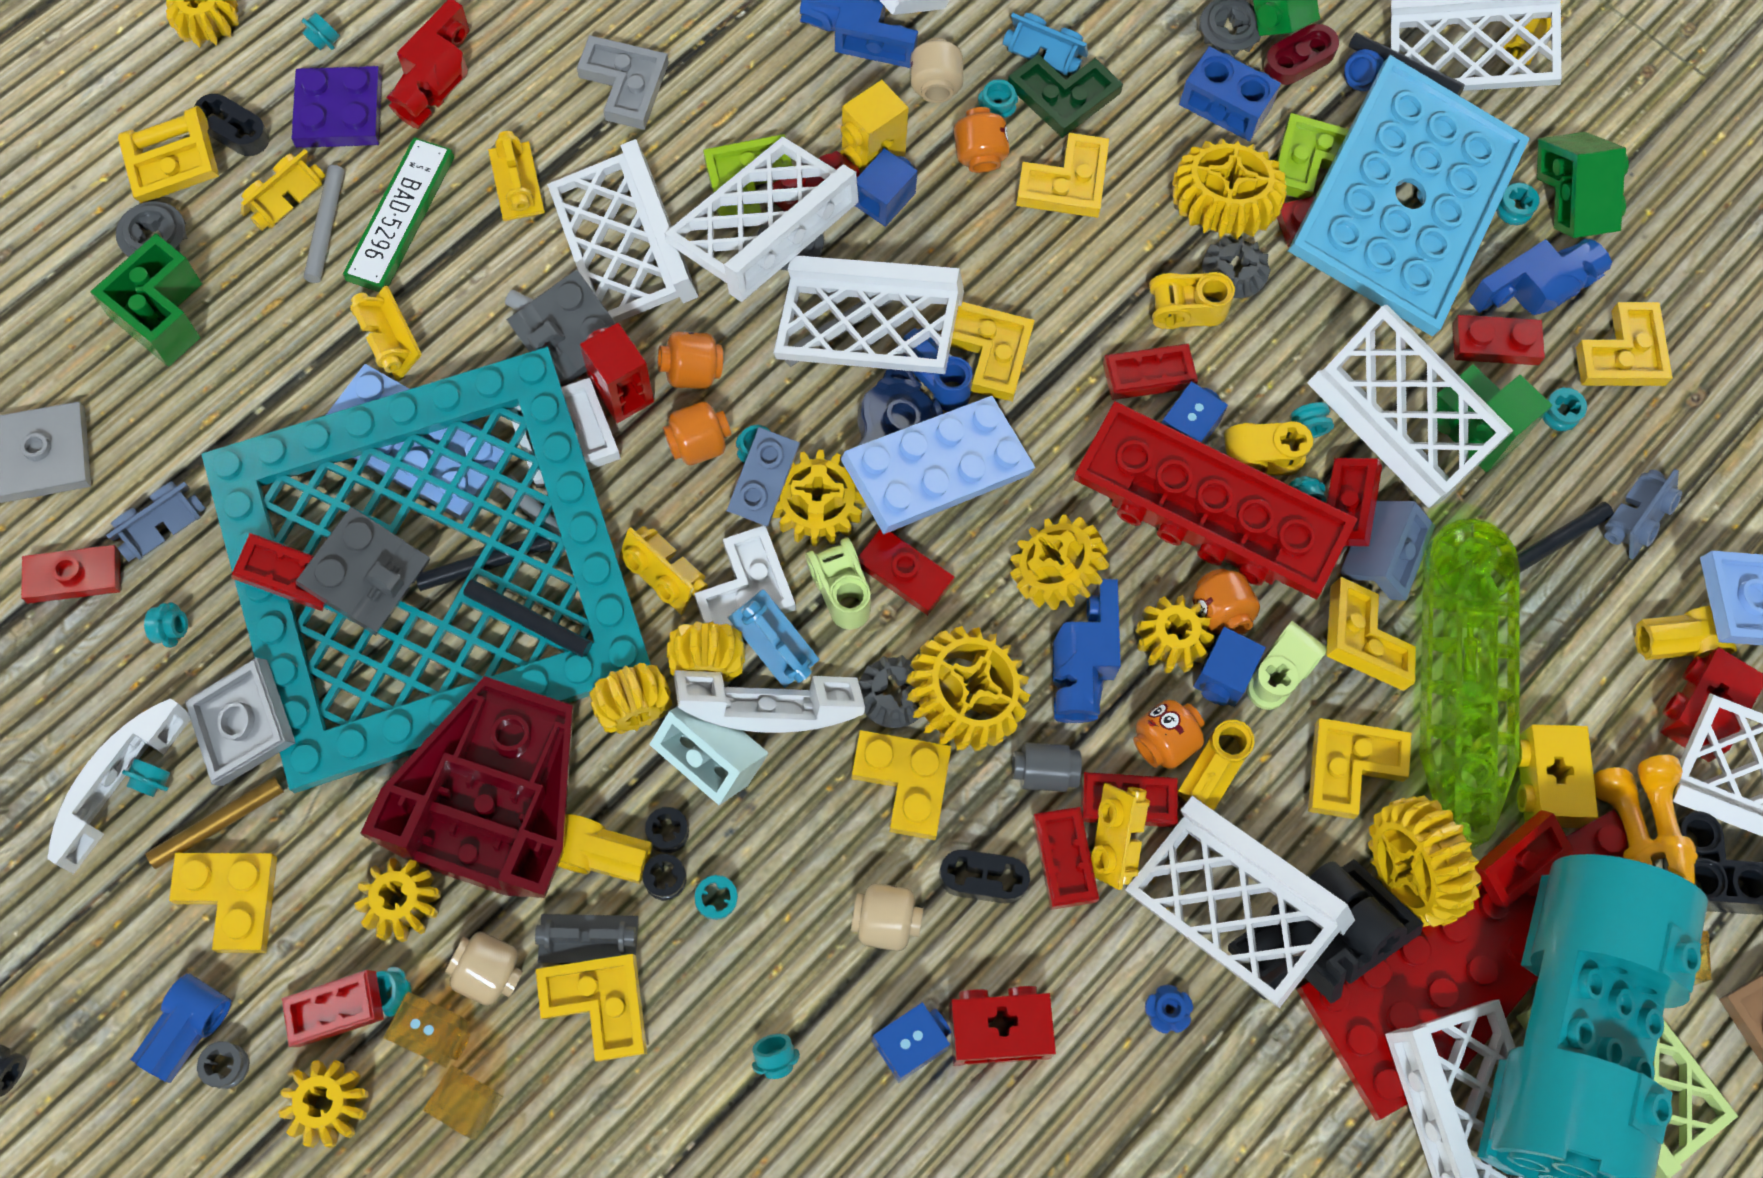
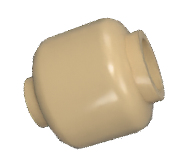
(936, 70)
(886, 917)
(483, 968)

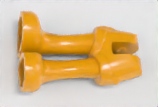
(1658, 778)

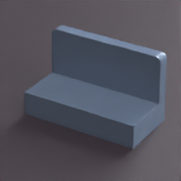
(1395, 548)

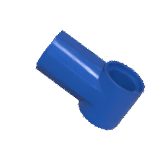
(957, 371)
(189, 1013)

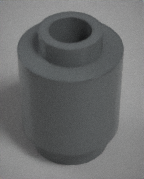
(1047, 767)

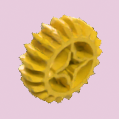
(1229, 188)
(992, 683)
(1424, 859)

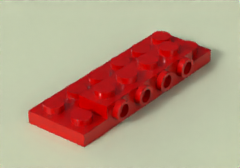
(1214, 503)

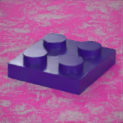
(337, 107)

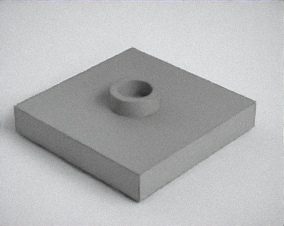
(43, 452)
(239, 722)

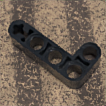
(1721, 876)

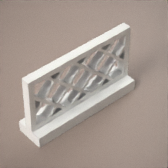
(1465, 13)
(649, 213)
(788, 230)
(881, 283)
(1390, 439)
(1705, 795)
(1272, 876)
(1429, 1086)

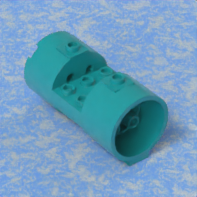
(1609, 956)

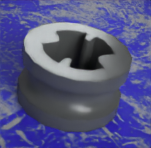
(239, 1068)

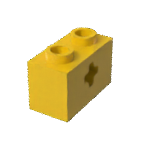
(872, 123)
(1569, 780)

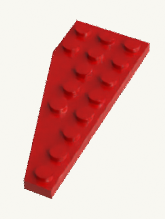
(1437, 976)

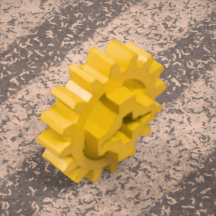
(837, 499)
(1044, 578)

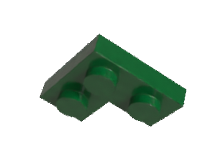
(1061, 101)

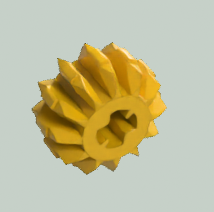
(202, 19)
(1169, 647)
(707, 649)
(630, 698)
(396, 879)
(318, 1123)

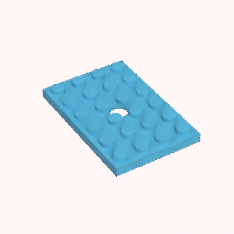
(1457, 161)

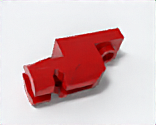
(430, 65)

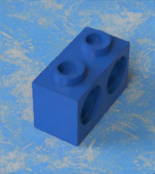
(1229, 93)

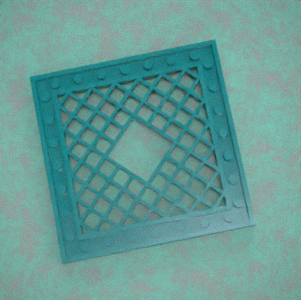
(271, 620)

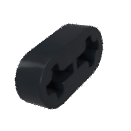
(235, 118)
(985, 865)

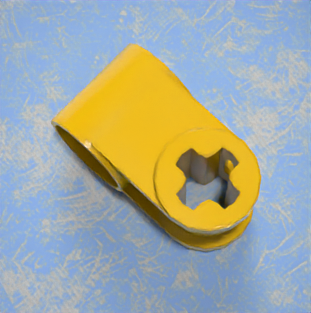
(1187, 299)
(1267, 447)

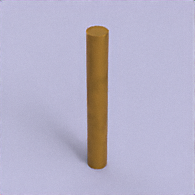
(215, 822)

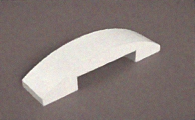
(765, 709)
(72, 835)

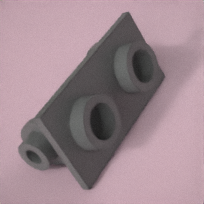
(585, 937)

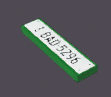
(398, 215)

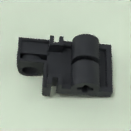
(1378, 931)

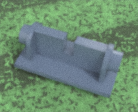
(763, 476)
(1653, 498)
(140, 530)

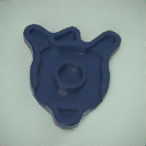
(894, 406)

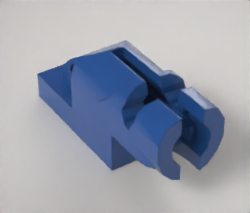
(861, 29)
(1543, 277)
(1087, 656)

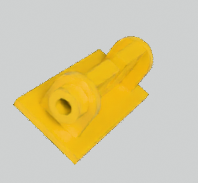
(290, 177)
(515, 177)
(390, 336)
(648, 556)
(1114, 853)

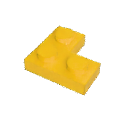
(1070, 188)
(1001, 343)
(1637, 354)
(1359, 643)
(1346, 753)
(916, 771)
(238, 886)
(607, 991)

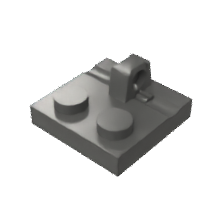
(562, 321)
(363, 571)

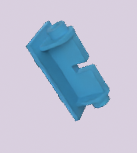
(1033, 34)
(774, 639)

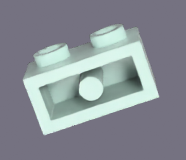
(709, 755)

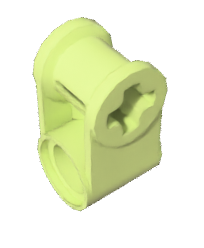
(840, 576)
(1287, 663)

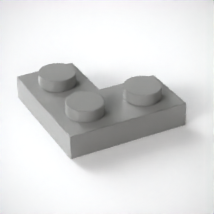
(632, 72)

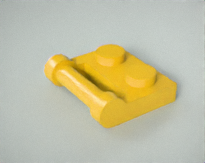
(171, 165)

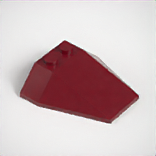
(484, 793)

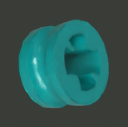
(1529, 204)
(1574, 401)
(1314, 418)
(721, 883)

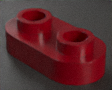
(1297, 53)

